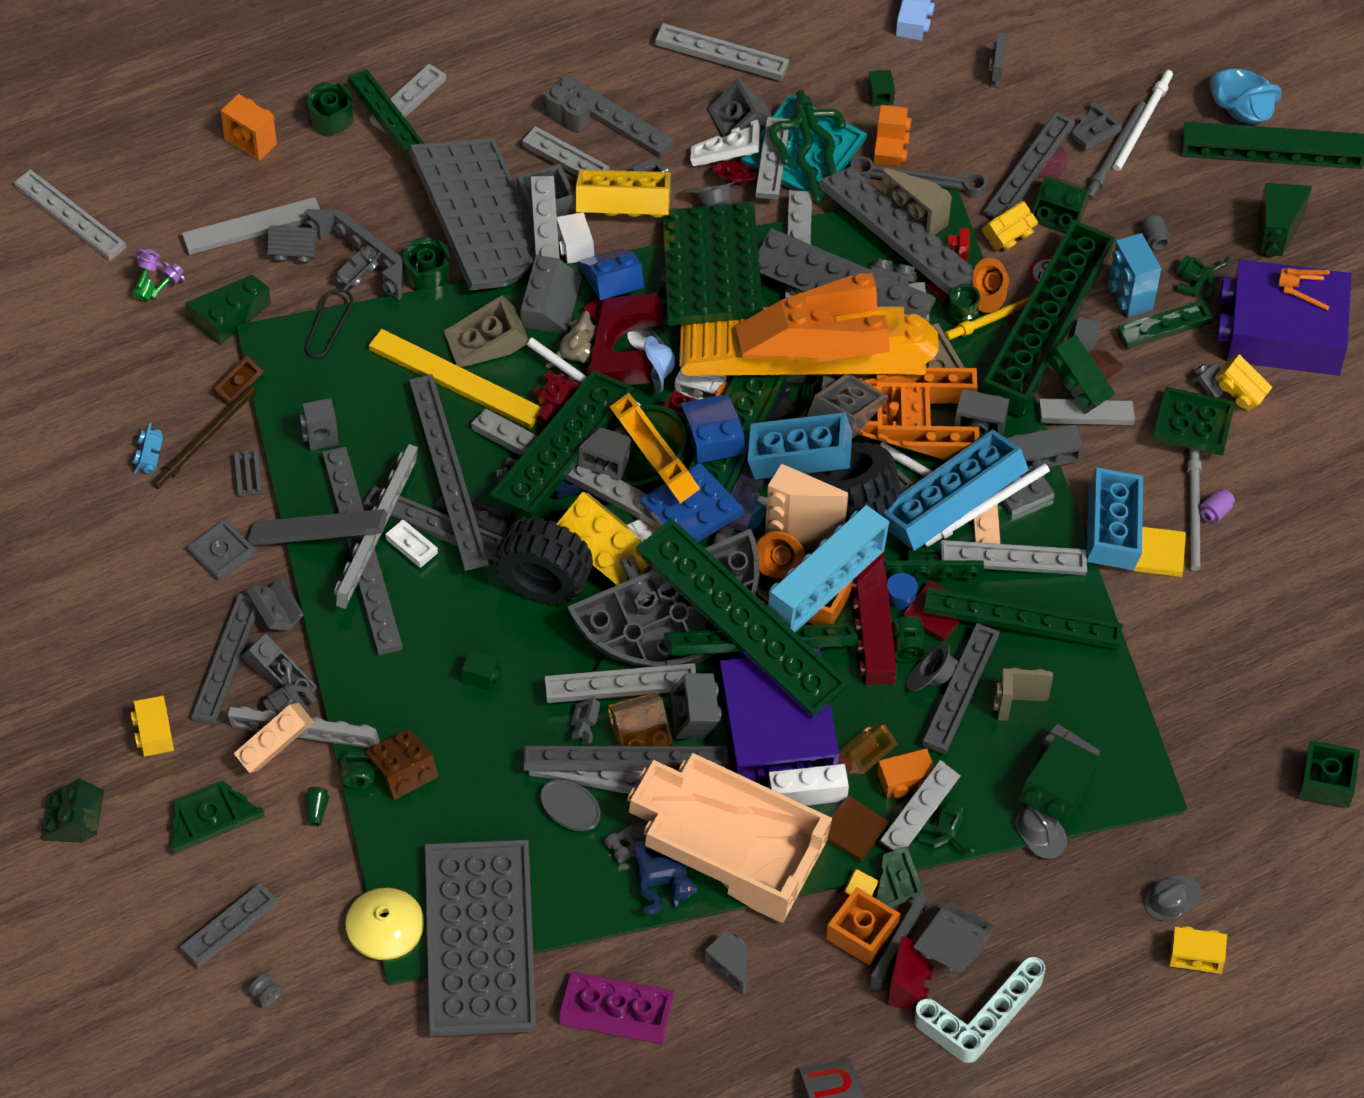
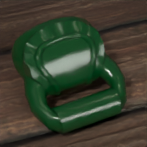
(356, 773)

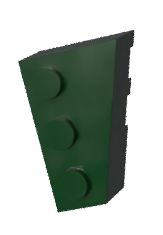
(227, 307)

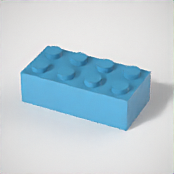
(801, 444)
(1115, 518)

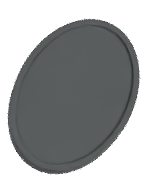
(570, 805)

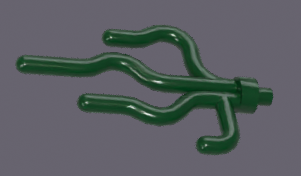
(806, 119)

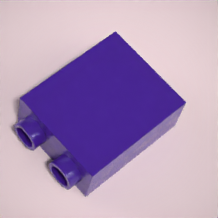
(1281, 328)
(768, 727)

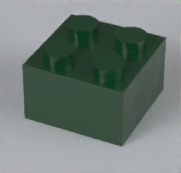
(1329, 773)

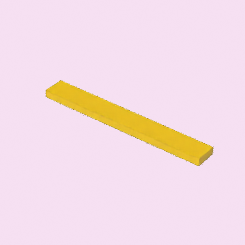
(455, 378)

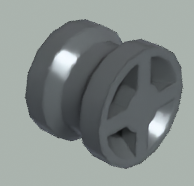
(265, 990)

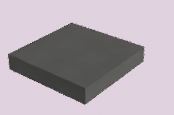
(221, 550)

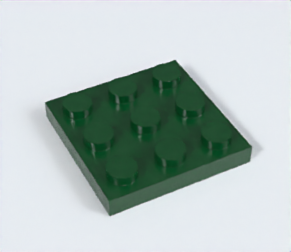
(1194, 421)

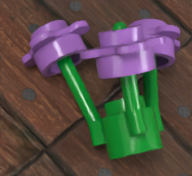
(149, 261)

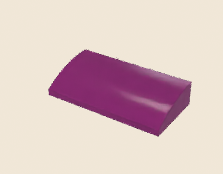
(616, 1007)

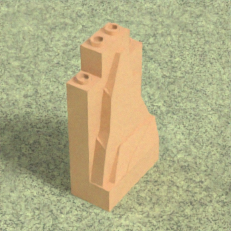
(731, 831)

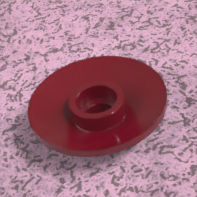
(735, 172)

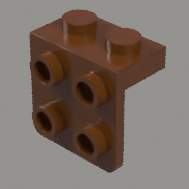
(403, 763)

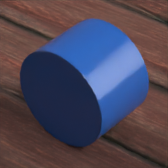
(901, 590)

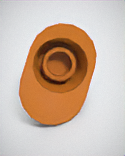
(992, 284)

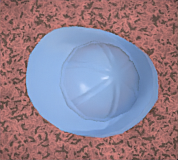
(662, 360)

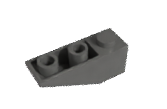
(265, 660)

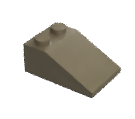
(919, 198)
(487, 333)

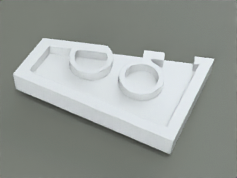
(736, 144)

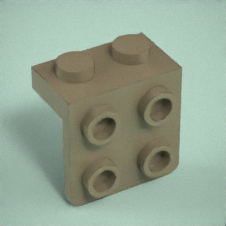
(1020, 685)

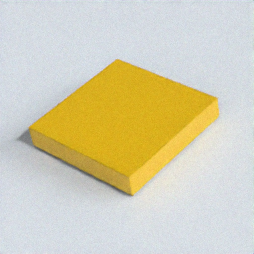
(1162, 552)

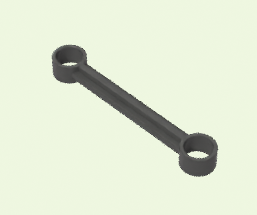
(942, 180)

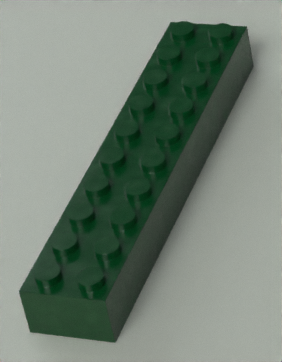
(1048, 315)

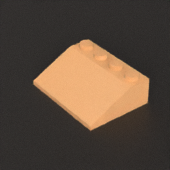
(804, 507)

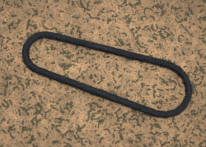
(338, 327)

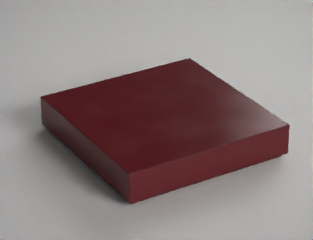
(934, 625)

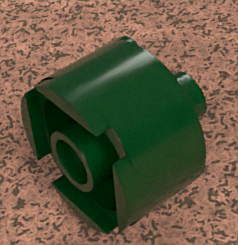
(330, 108)
(426, 263)

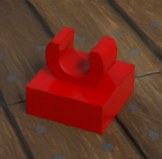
(960, 244)

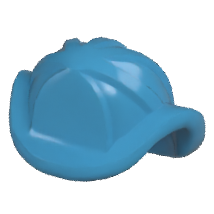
(1245, 95)

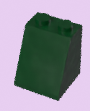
(1280, 216)
(1061, 779)

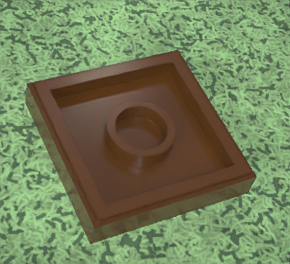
(856, 828)

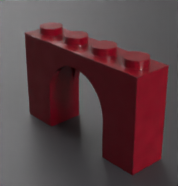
(615, 319)

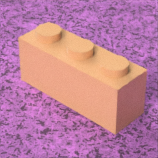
(274, 737)

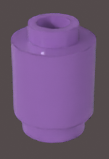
(1217, 506)

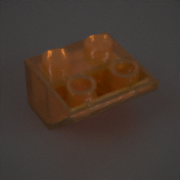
(641, 721)

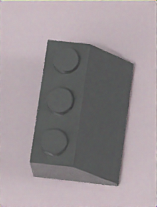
(550, 295)

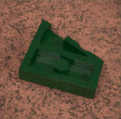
(897, 878)

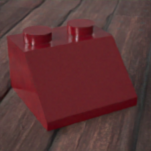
(909, 977)

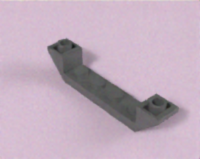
(359, 237)

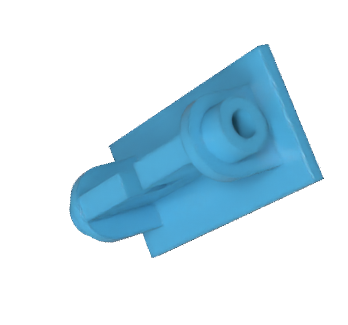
(149, 441)

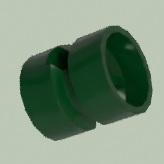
(963, 304)
(909, 639)

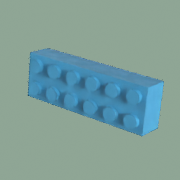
(954, 489)

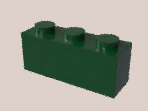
(1080, 374)

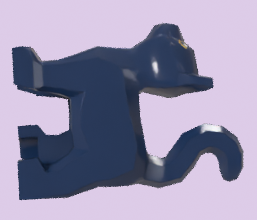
(660, 871)

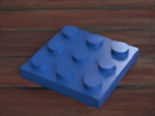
(700, 513)

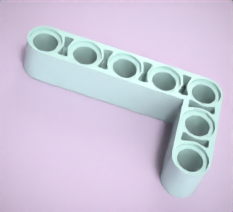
(988, 1015)

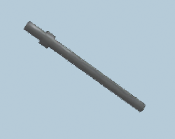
(1098, 178)

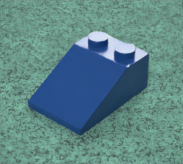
(613, 273)
(713, 428)

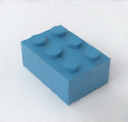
(1134, 275)

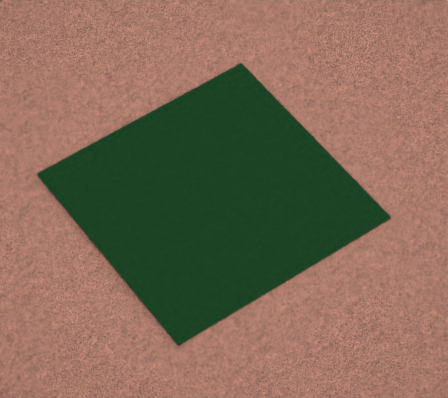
(481, 734)

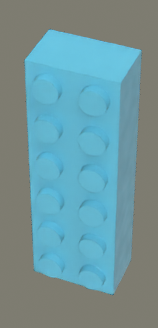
(829, 568)

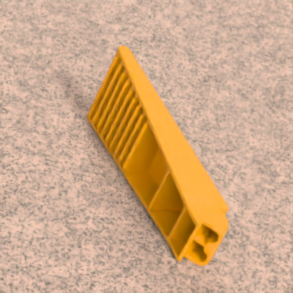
(715, 350)

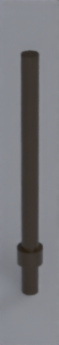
(172, 468)

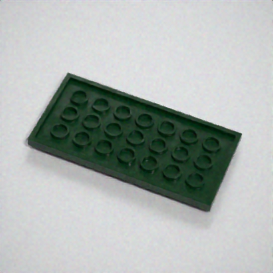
(712, 263)

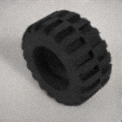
(869, 480)
(543, 561)

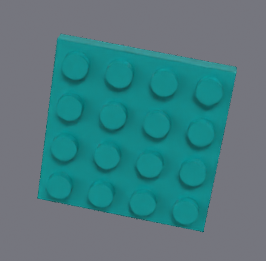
(846, 145)

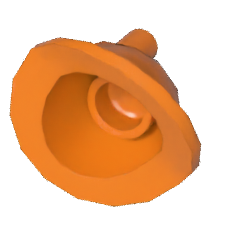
(778, 554)

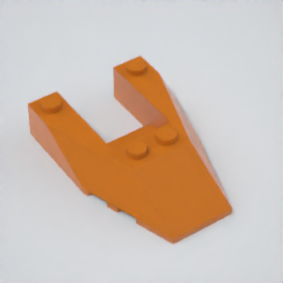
(805, 325)
(906, 417)

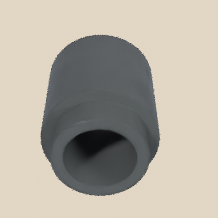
(1156, 232)

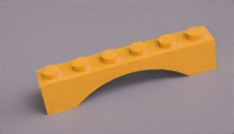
(654, 448)

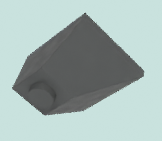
(738, 108)

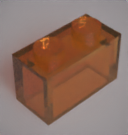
(866, 749)

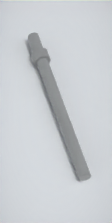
(1194, 468)

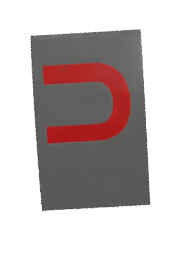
(831, 1080)

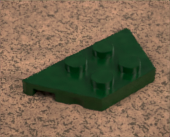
(210, 814)

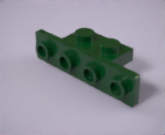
(927, 563)

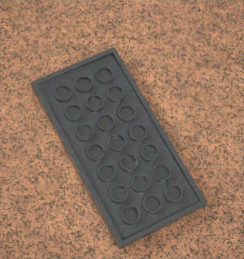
(479, 938)

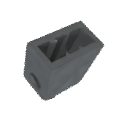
(606, 452)

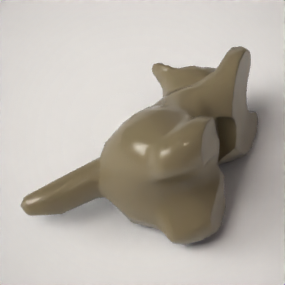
(576, 344)

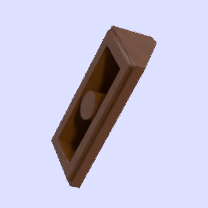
(238, 379)

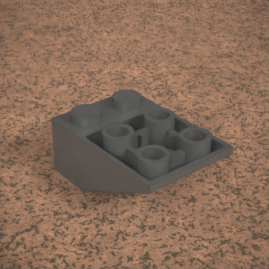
(955, 937)

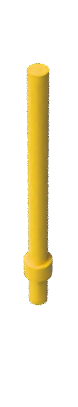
(967, 327)

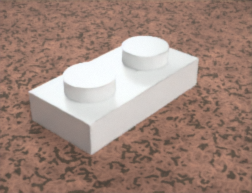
(411, 543)

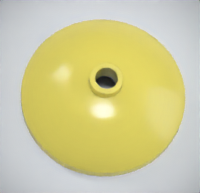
(384, 936)

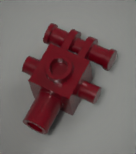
(553, 396)

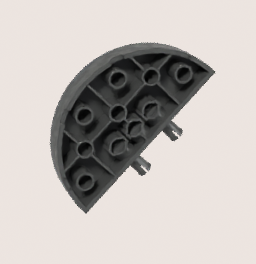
(632, 617)

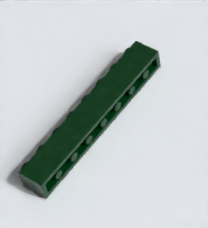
(1272, 145)

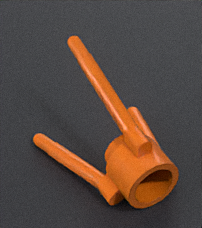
(1291, 277)

